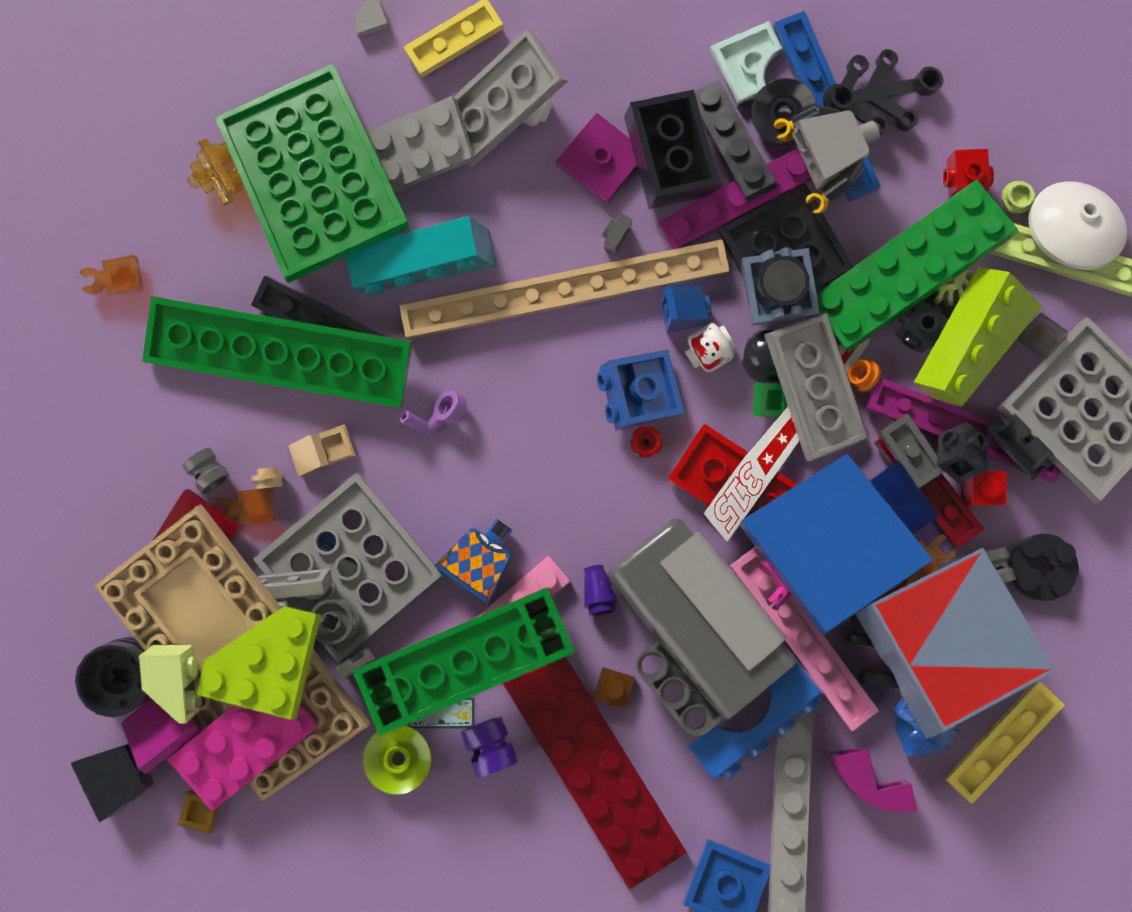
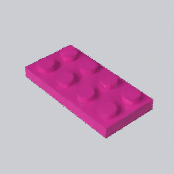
(237, 750)

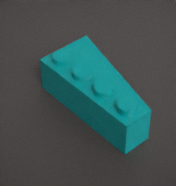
(422, 256)

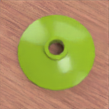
(387, 774)

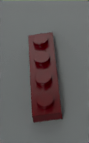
(954, 516)

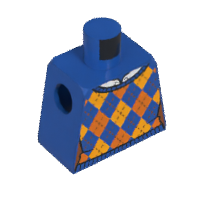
(478, 560)

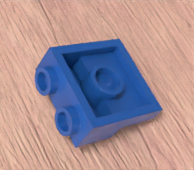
(640, 389)

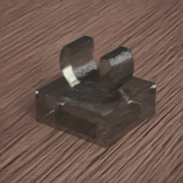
(1043, 336)

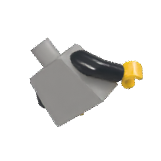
(830, 147)

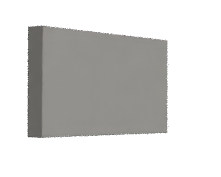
(507, 92)
(816, 387)

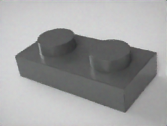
(911, 450)

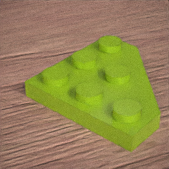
(264, 665)

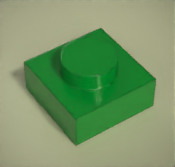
(769, 400)

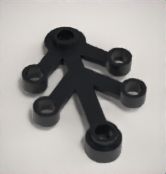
(879, 94)

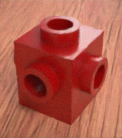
(966, 167)

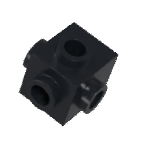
(912, 331)
(962, 452)

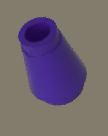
(598, 592)

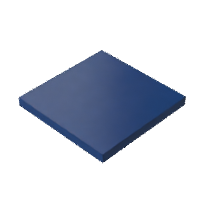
(835, 543)

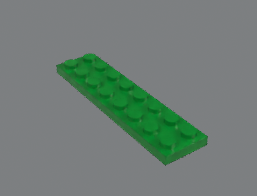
(277, 351)

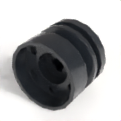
(101, 680)

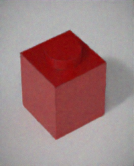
(985, 489)

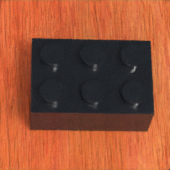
(671, 149)

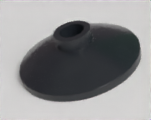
(771, 99)

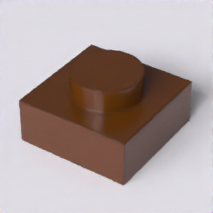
(613, 688)

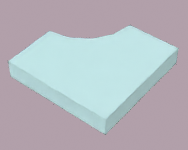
(745, 59)

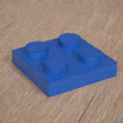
(726, 880)

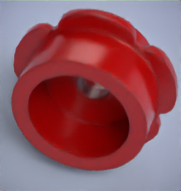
(650, 433)

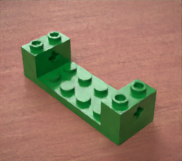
(464, 661)

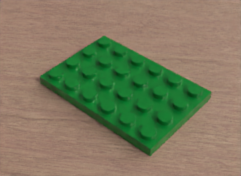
(311, 173)

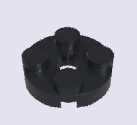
(1059, 556)

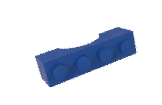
(725, 750)

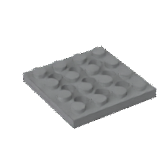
(1044, 384)
(376, 521)

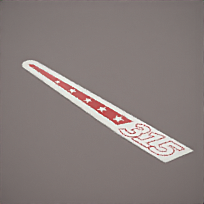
(760, 466)

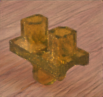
(211, 159)

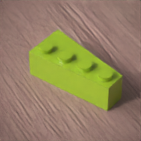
(977, 335)

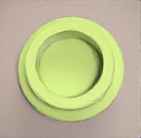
(1017, 197)

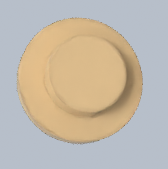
(268, 478)

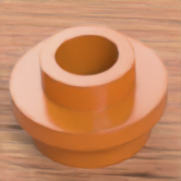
(863, 374)

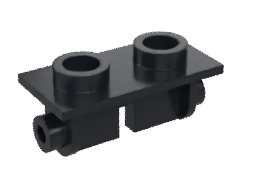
(1009, 433)

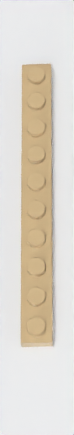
(564, 289)

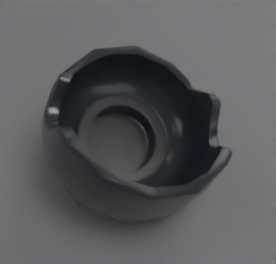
(758, 359)

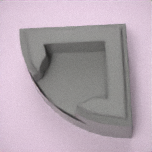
(370, 18)

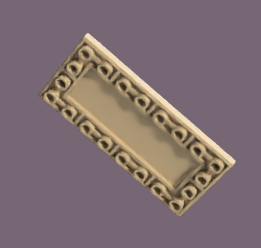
(203, 594)

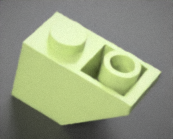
(170, 679)

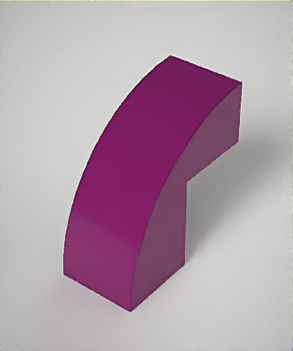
(857, 774)

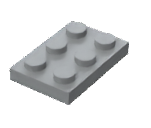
(422, 144)

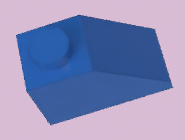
(684, 307)

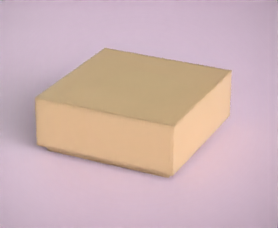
(337, 445)
(308, 454)

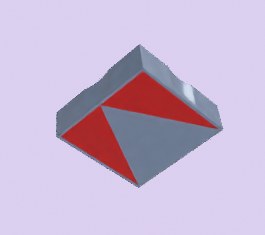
(955, 643)

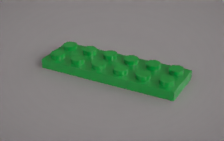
(914, 265)

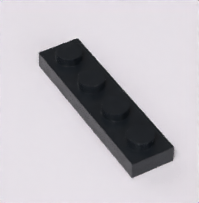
(734, 142)
(287, 303)

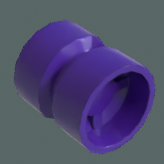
(489, 747)

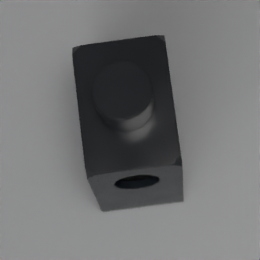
(111, 780)

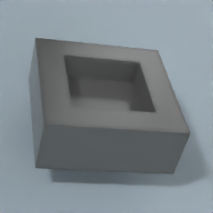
(616, 233)

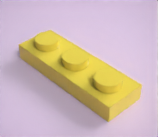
(453, 37)

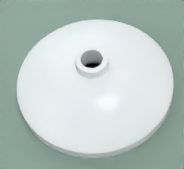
(1077, 225)

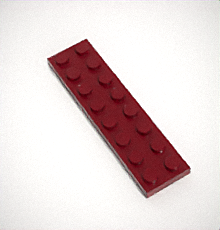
(596, 771)

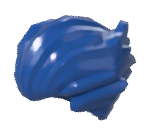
(912, 737)

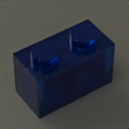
(903, 496)

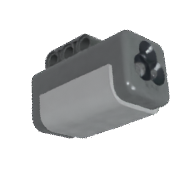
(705, 626)

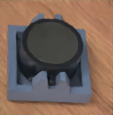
(780, 286)

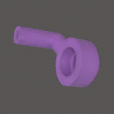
(448, 410)

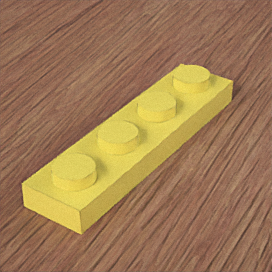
(1004, 741)

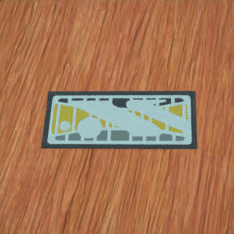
(455, 716)

